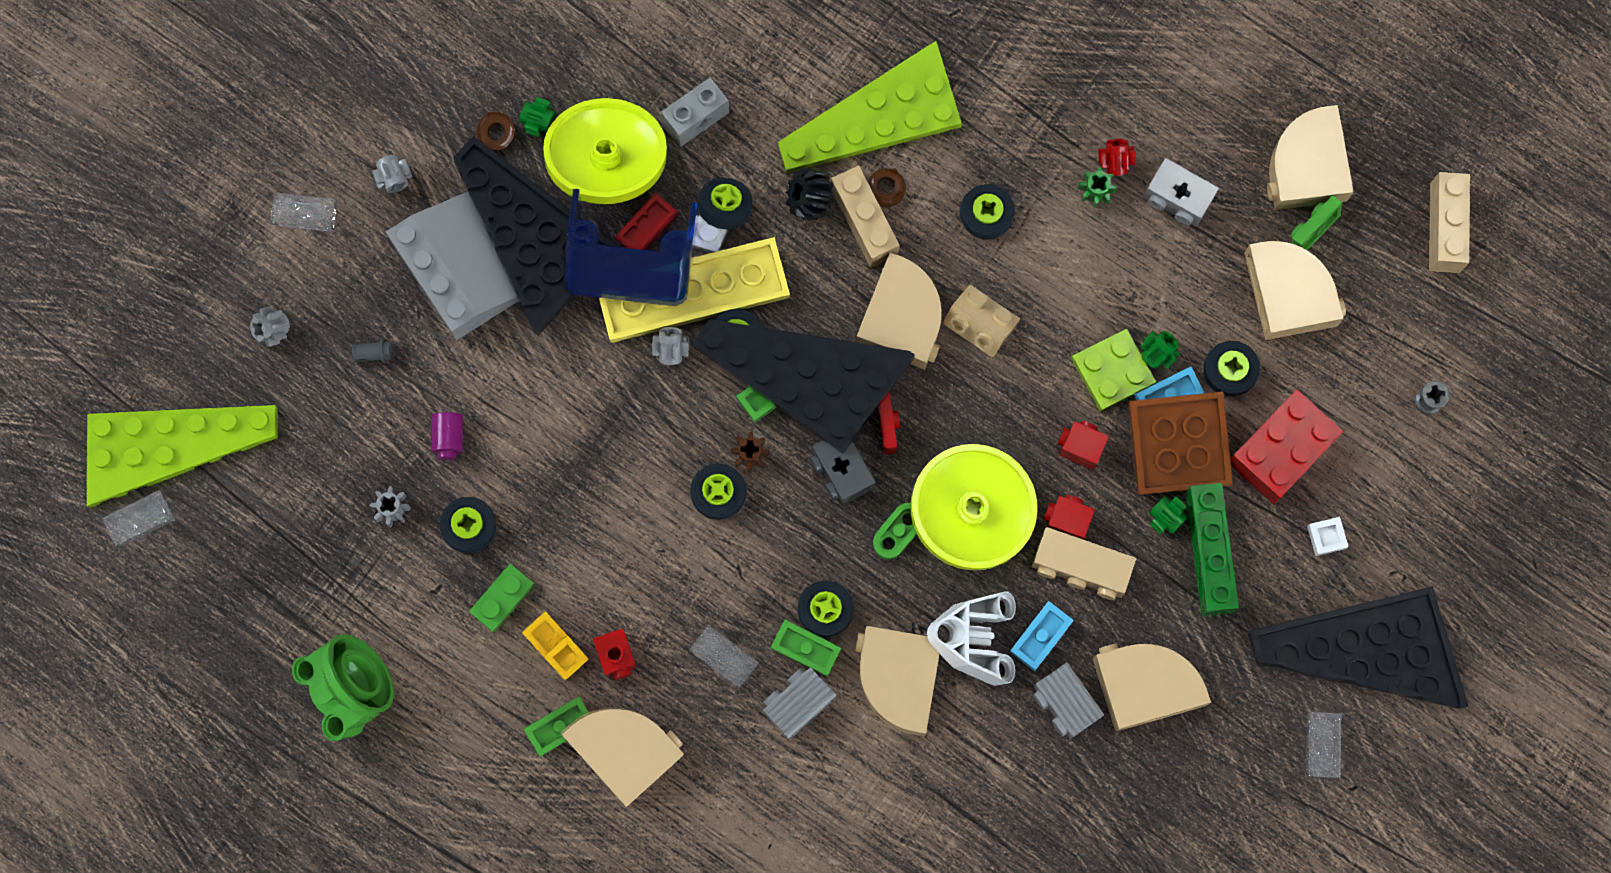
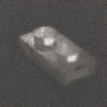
(303, 212)
(138, 518)
(723, 657)
(1323, 745)

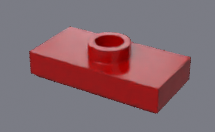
(647, 224)
(888, 423)

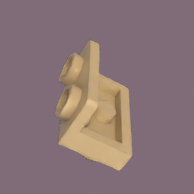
(981, 320)

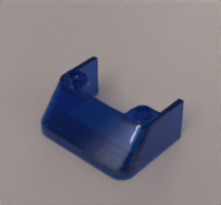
(628, 272)

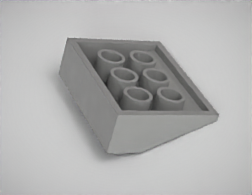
(454, 263)

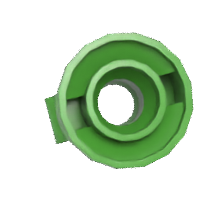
(345, 684)

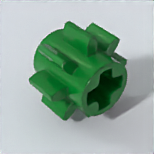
(537, 116)
(1097, 195)
(1160, 349)
(1168, 515)

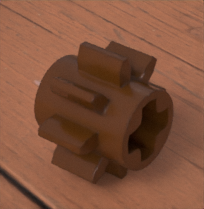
(743, 447)

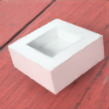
(708, 237)
(1327, 536)

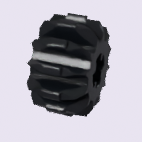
(809, 194)

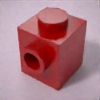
(1082, 444)
(1069, 516)
(615, 654)

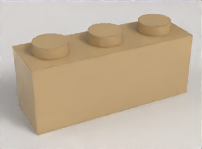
(864, 216)
(1449, 222)
(1083, 564)

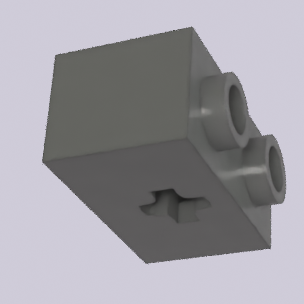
(839, 486)

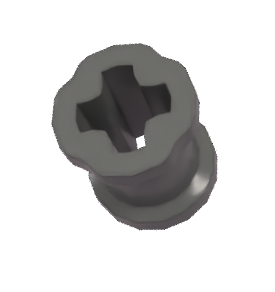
(1436, 390)

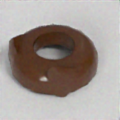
(487, 122)
(896, 195)

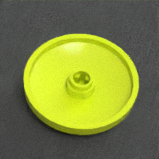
(605, 150)
(973, 507)

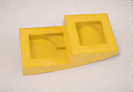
(555, 645)

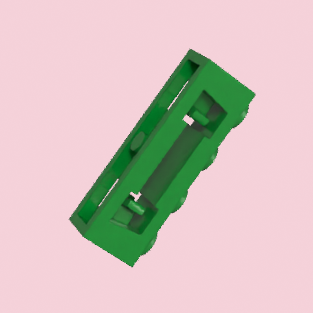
(1211, 549)

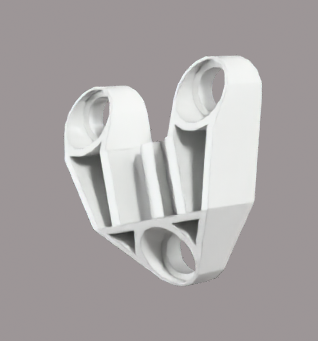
(956, 651)

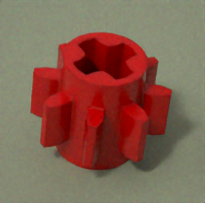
(1117, 156)

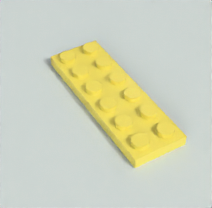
(718, 283)

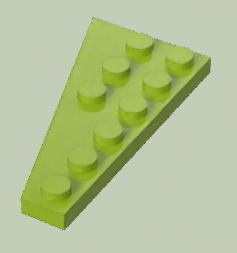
(891, 110)
(154, 446)

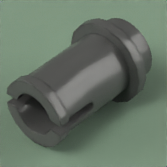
(372, 351)

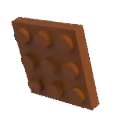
(1180, 442)

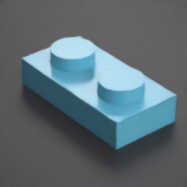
(1178, 384)
(1041, 636)

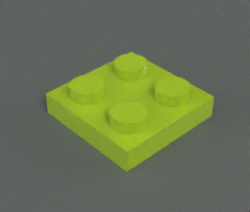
(1113, 370)

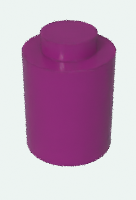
(447, 435)

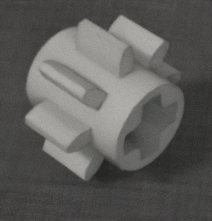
(392, 174)
(269, 326)
(670, 345)
(393, 499)

